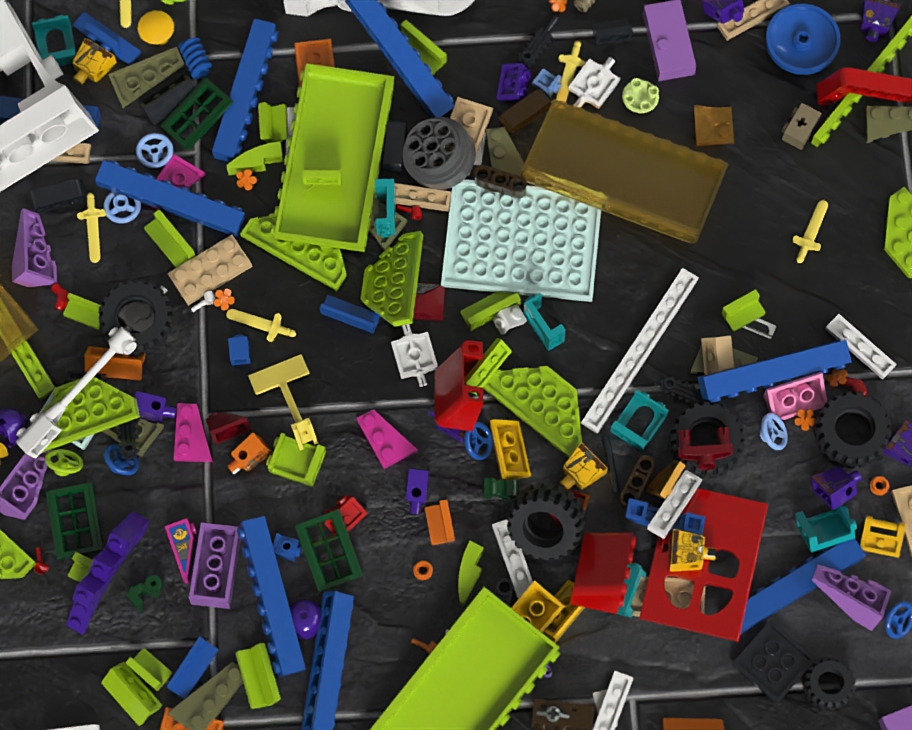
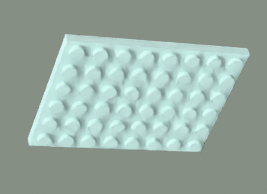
(520, 243)

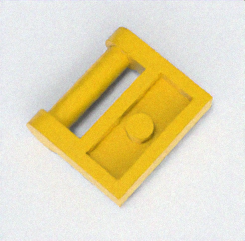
(882, 543)

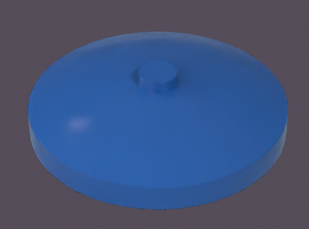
(802, 39)

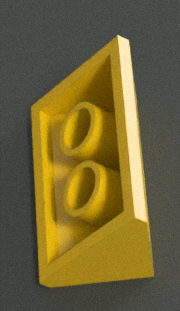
(509, 449)
(538, 607)
(566, 616)

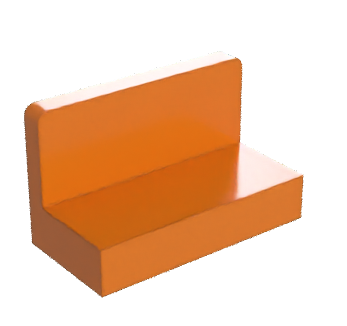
(439, 523)

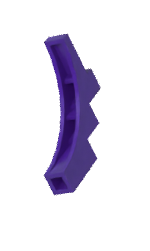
(104, 566)

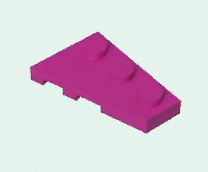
(180, 173)
(190, 435)
(384, 439)

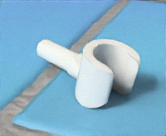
(209, 298)

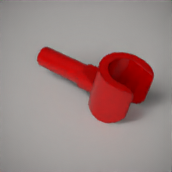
(415, 211)
(40, 567)

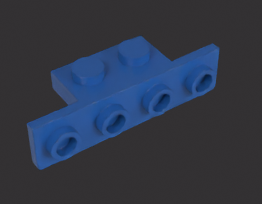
(106, 38)

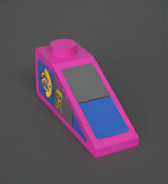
(183, 545)

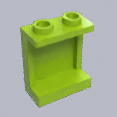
(295, 464)

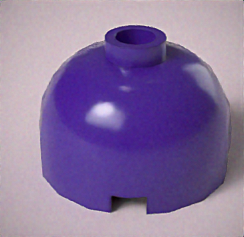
(10, 424)
(306, 618)

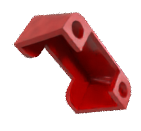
(451, 399)
(603, 570)

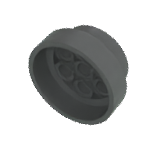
(455, 164)

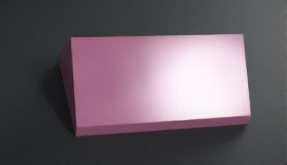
(795, 395)

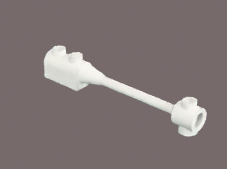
(44, 425)

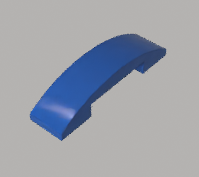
(643, 514)

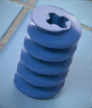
(195, 57)

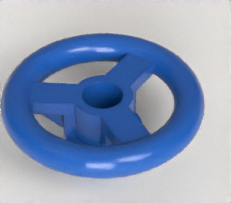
(473, 441)
(118, 464)
(897, 618)

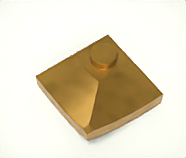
(713, 125)
(663, 482)

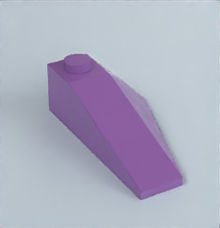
(31, 257)
(22, 486)
(859, 599)

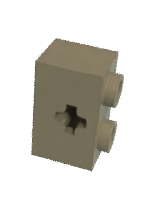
(798, 135)

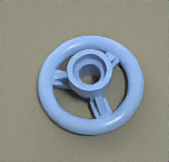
(155, 157)
(120, 198)
(769, 431)

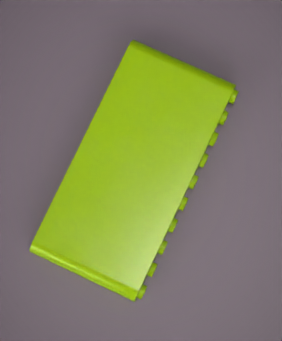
(337, 120)
(473, 672)

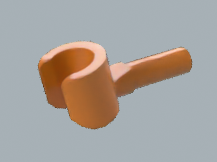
(429, 648)

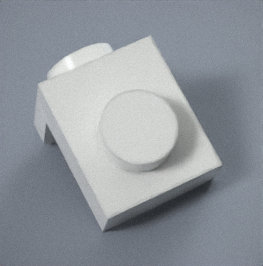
(509, 318)

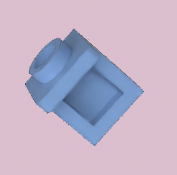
(547, 82)

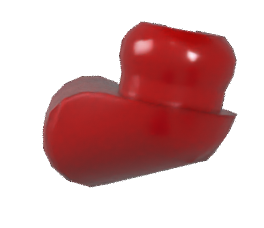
(62, 299)
(857, 385)

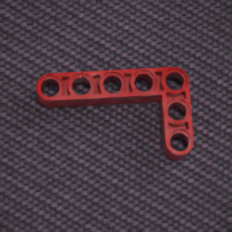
(863, 83)

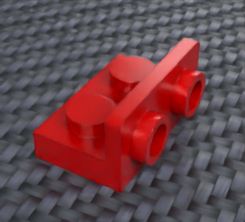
(350, 511)

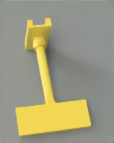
(279, 376)

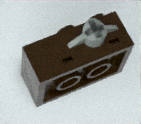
(561, 715)

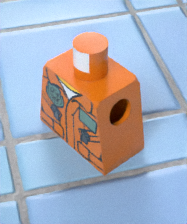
(254, 449)

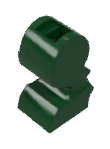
(502, 488)
(152, 587)

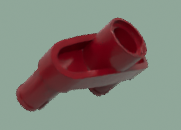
(705, 454)

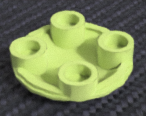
(640, 96)

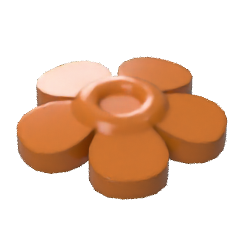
(558, 5)
(245, 179)
(223, 299)
(836, 377)
(804, 419)

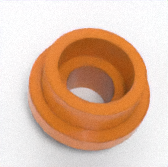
(883, 481)
(423, 564)

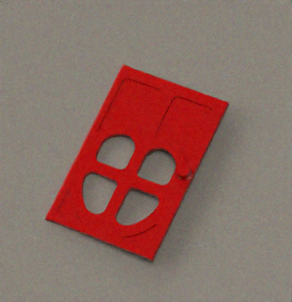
(729, 525)

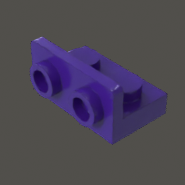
(513, 82)

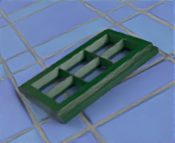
(204, 126)
(56, 522)
(346, 545)

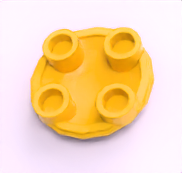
(156, 27)

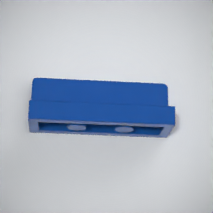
(350, 314)
(192, 668)

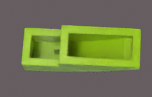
(257, 158)
(469, 571)

